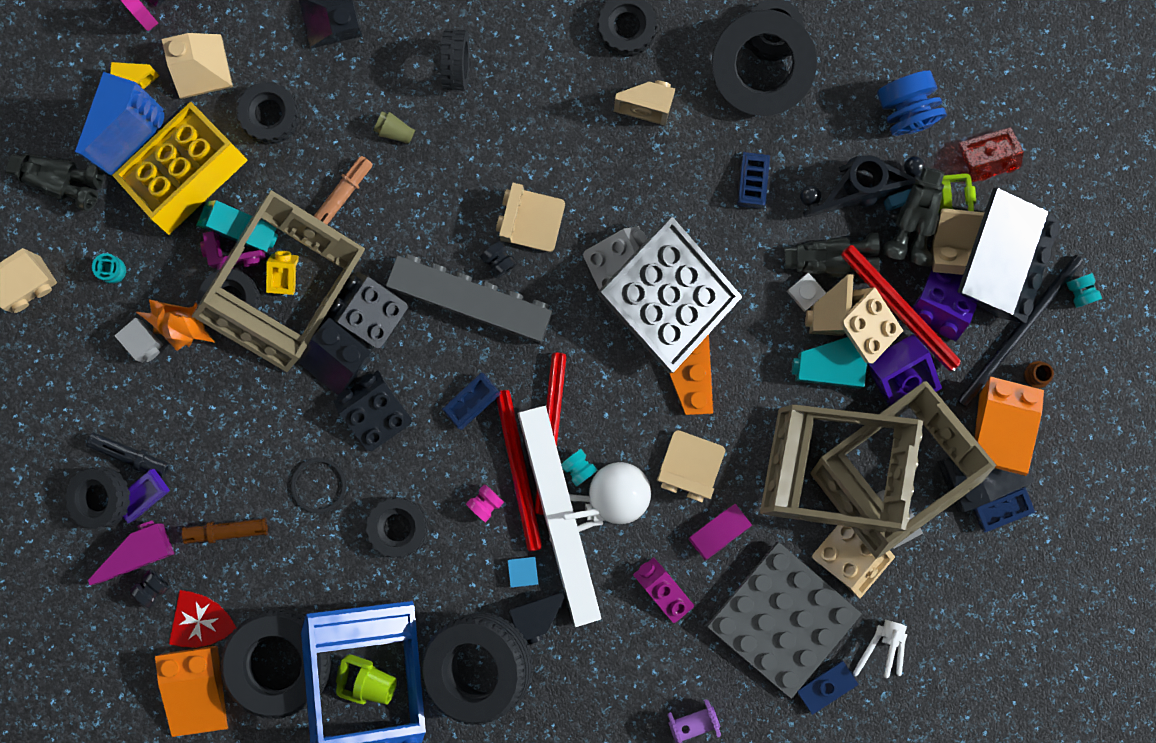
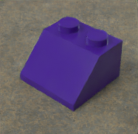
(903, 369)

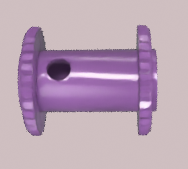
(697, 723)

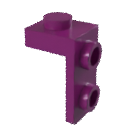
(212, 250)
(663, 590)

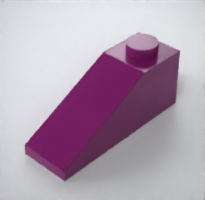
(137, 550)

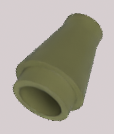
(393, 128)

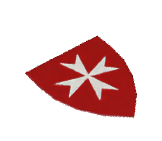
(199, 621)

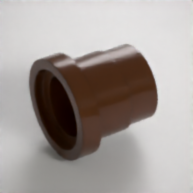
(1030, 376)

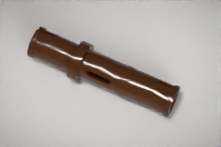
(213, 532)

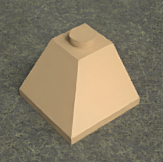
(197, 63)
(646, 101)
(830, 309)

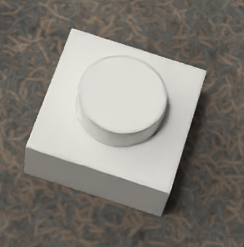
(806, 292)

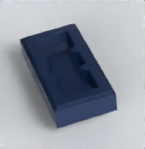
(471, 401)
(1004, 510)
(827, 687)

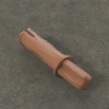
(343, 190)

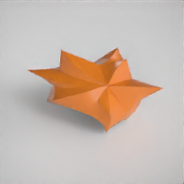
(176, 324)

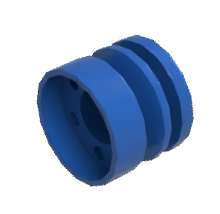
(910, 99)

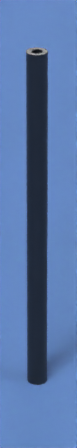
(1020, 331)

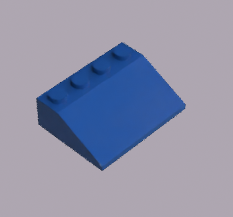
(118, 123)

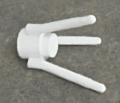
(591, 513)
(893, 635)

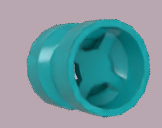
(113, 272)
(1087, 296)
(578, 467)

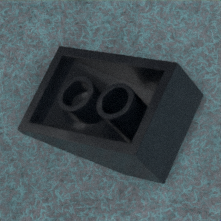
(994, 486)

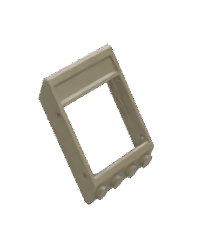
(252, 327)
(789, 461)
(856, 498)

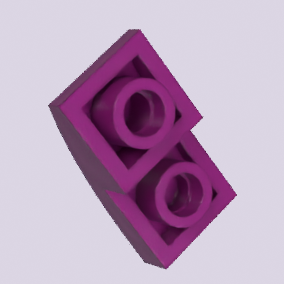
(720, 532)

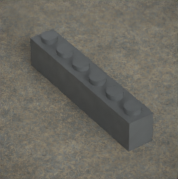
(470, 299)

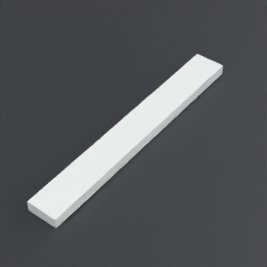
(555, 504)

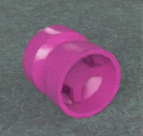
(485, 503)

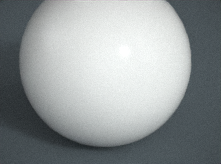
(620, 492)

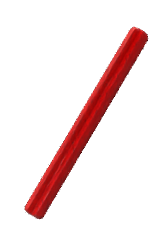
(901, 308)
(554, 401)
(518, 471)

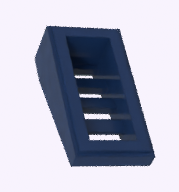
(750, 201)

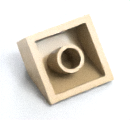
(23, 279)

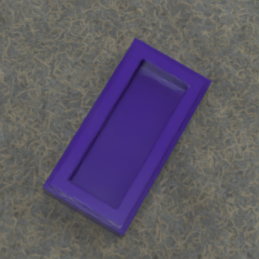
(144, 494)

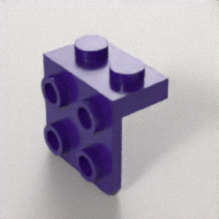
(943, 306)

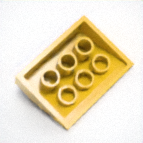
(179, 168)

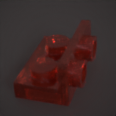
(992, 154)

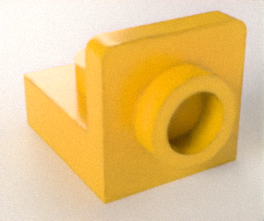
(281, 273)

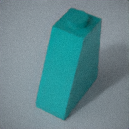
(231, 223)
(832, 365)

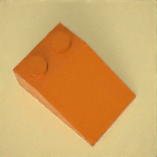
(1009, 423)
(192, 690)

